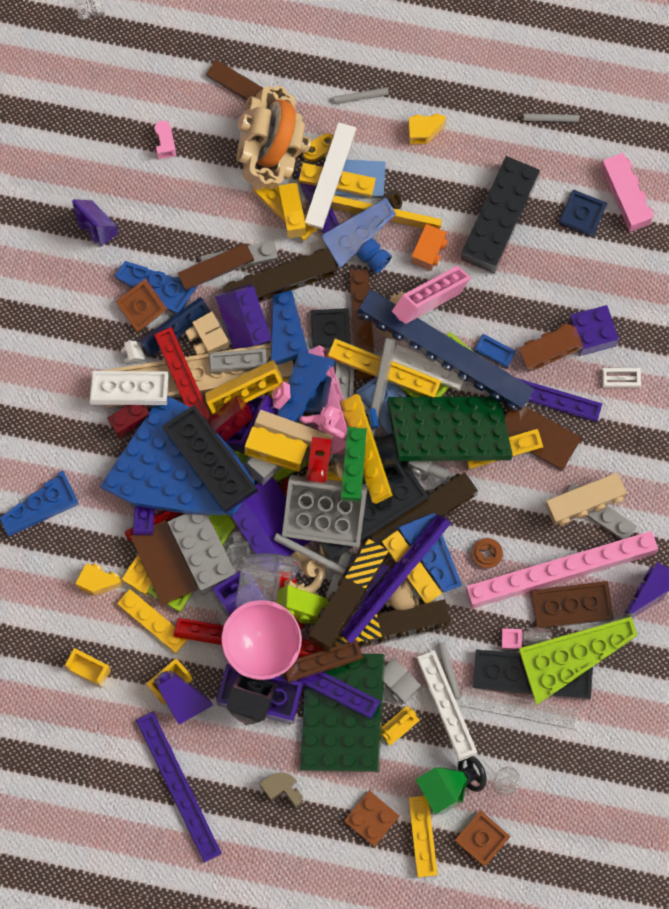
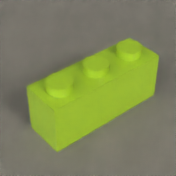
(301, 604)

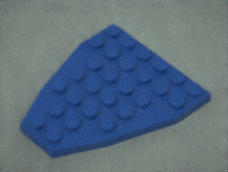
(157, 474)

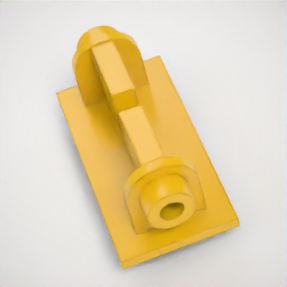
(399, 725)

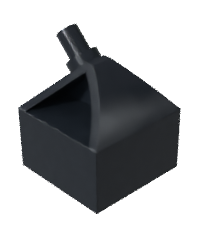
(251, 699)

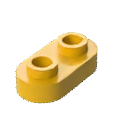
(320, 147)

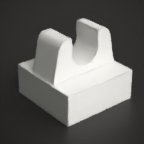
(134, 352)

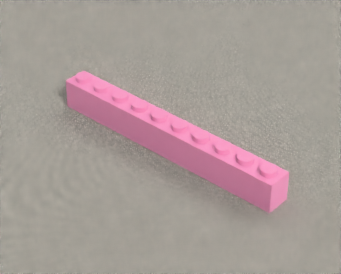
(561, 570)

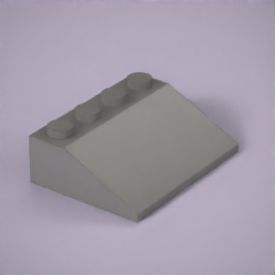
(319, 514)

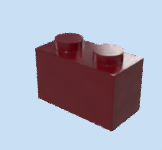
(231, 418)
(127, 419)

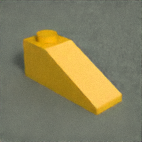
(292, 210)

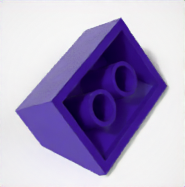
(243, 317)
(262, 402)

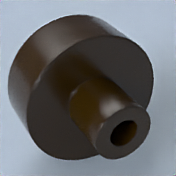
(394, 199)

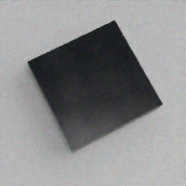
(330, 325)

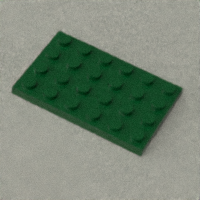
(449, 429)
(337, 736)

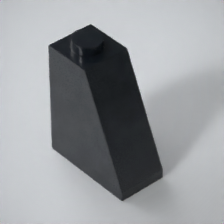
(388, 456)

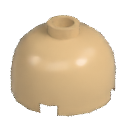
(402, 597)

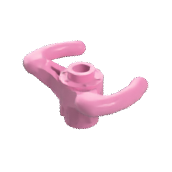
(325, 421)

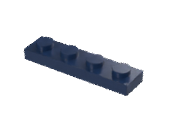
(180, 323)

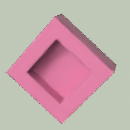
(281, 395)
(511, 639)

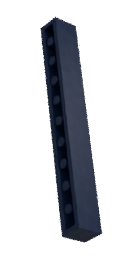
(447, 352)

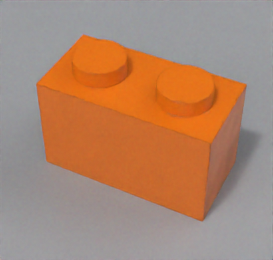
(428, 247)

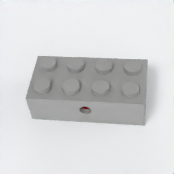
(201, 550)

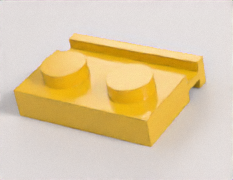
(137, 576)

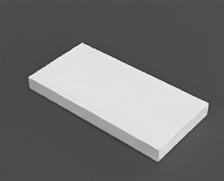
(129, 388)

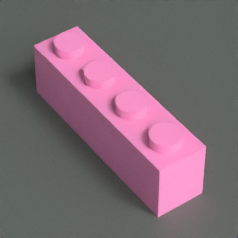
(626, 192)

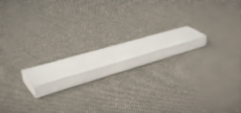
(330, 176)
(446, 705)

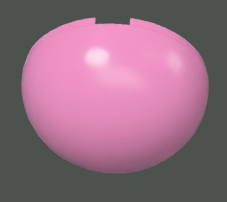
(261, 640)

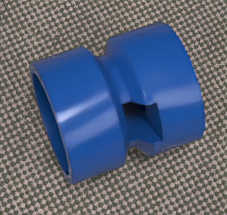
(376, 258)

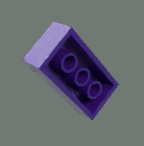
(285, 700)

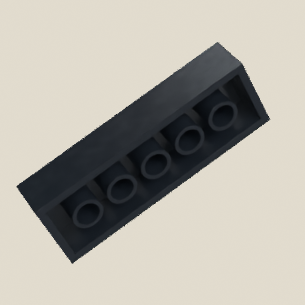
(500, 214)

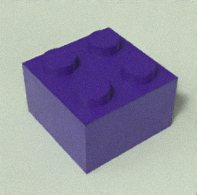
(595, 330)

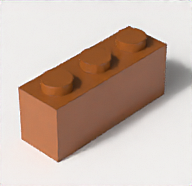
(551, 347)

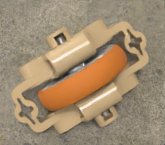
(270, 137)

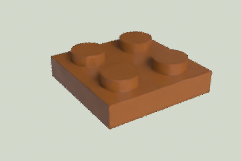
(141, 305)
(371, 818)
(482, 838)

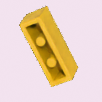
(276, 449)

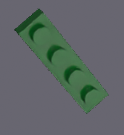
(354, 464)

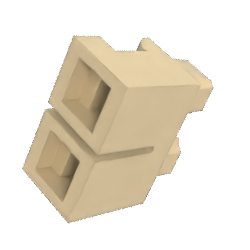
(209, 333)

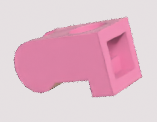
(164, 134)

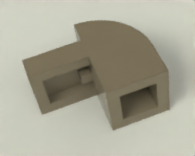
(281, 783)

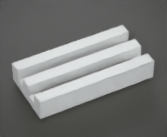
(605, 378)

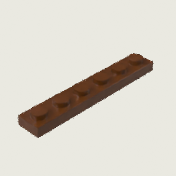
(362, 329)

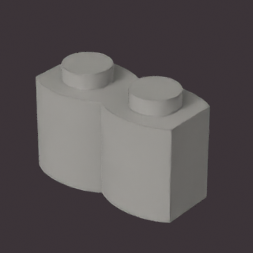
(399, 682)

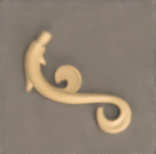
(309, 568)

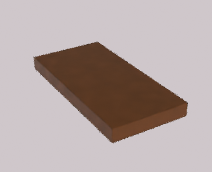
(556, 440)
(164, 564)
(572, 605)

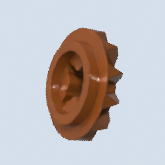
(483, 545)

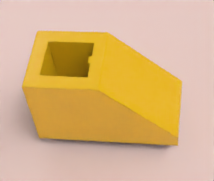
(425, 128)
(96, 581)

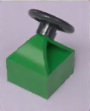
(447, 787)

